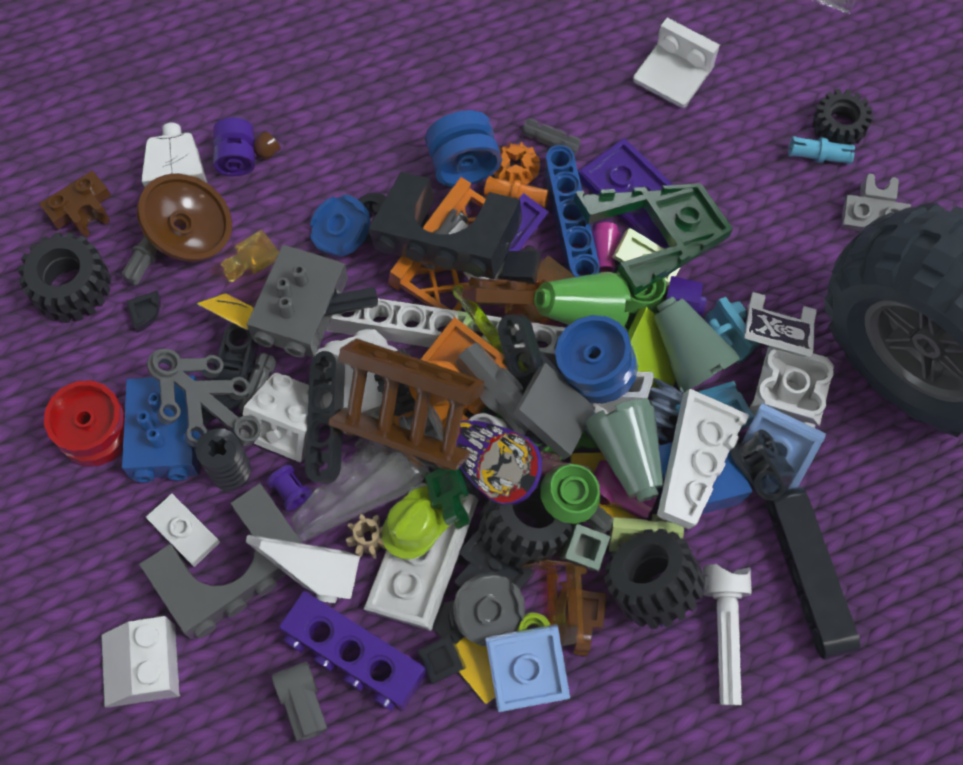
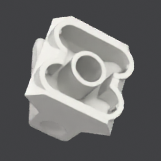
(794, 385)

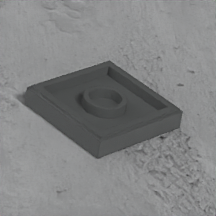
(554, 411)

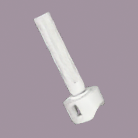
(728, 588)

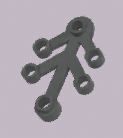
(199, 394)

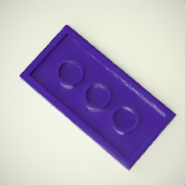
(623, 169)

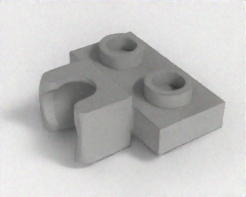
(871, 204)

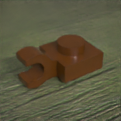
(593, 619)

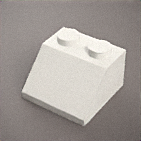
(140, 662)

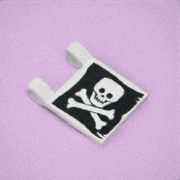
(778, 329)

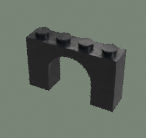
(474, 250)

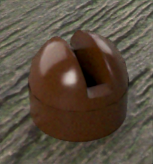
(266, 145)

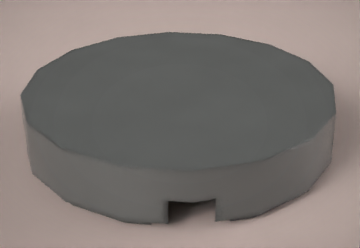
(488, 607)

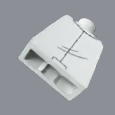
(171, 154)

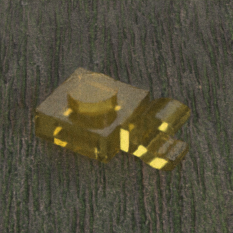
(253, 253)

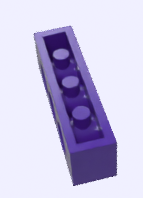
(312, 614)

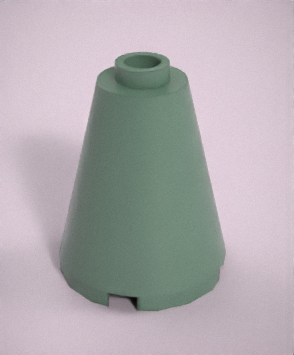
(691, 344)
(630, 446)

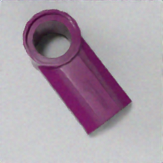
(613, 493)

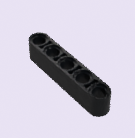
(813, 575)

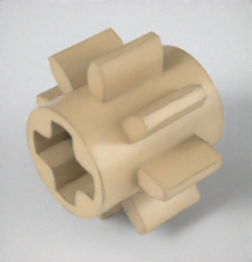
(358, 531)

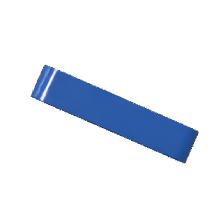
(564, 206)

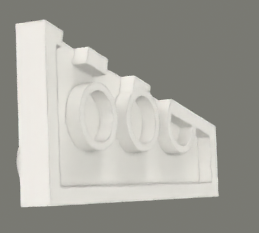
(700, 445)

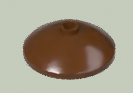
(193, 207)

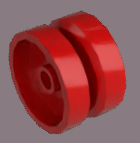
(86, 423)

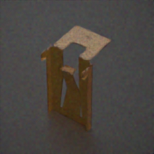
(570, 590)

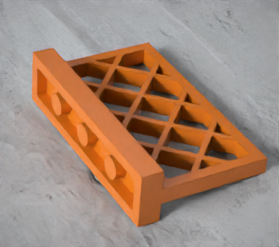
(406, 269)

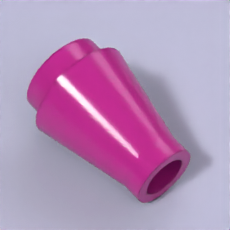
(606, 241)

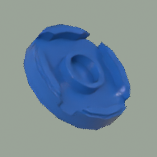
(340, 225)

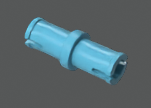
(821, 150)

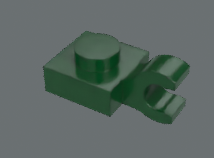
(445, 492)

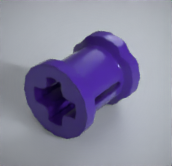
(289, 487)

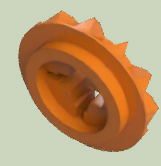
(529, 163)

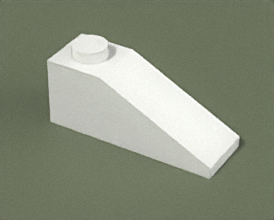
(316, 568)

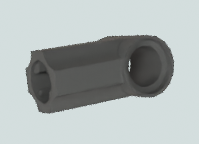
(297, 692)

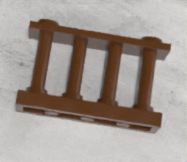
(426, 380)

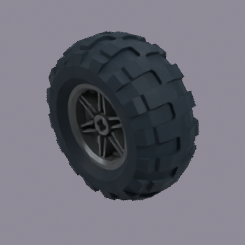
(901, 311)

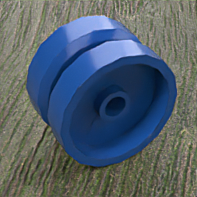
(463, 147)
(597, 358)

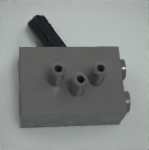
(301, 300)

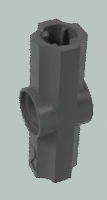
(500, 388)

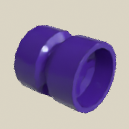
(233, 147)

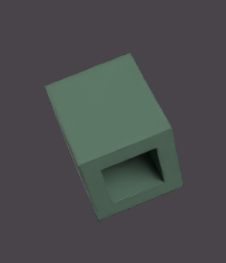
(584, 547)

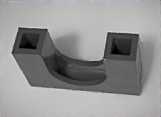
(201, 606)

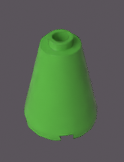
(584, 296)

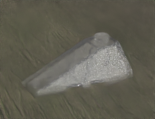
(365, 482)

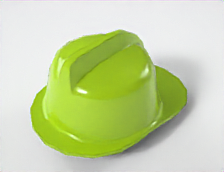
(413, 525)

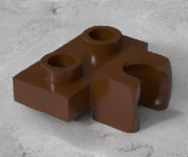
(78, 203)
(497, 292)

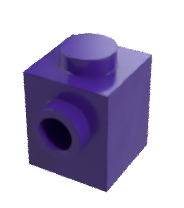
(689, 291)

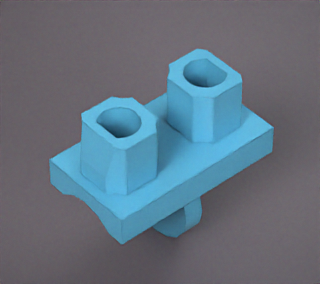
(729, 324)

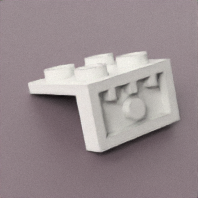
(677, 63)
(283, 415)

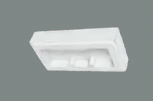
(183, 530)

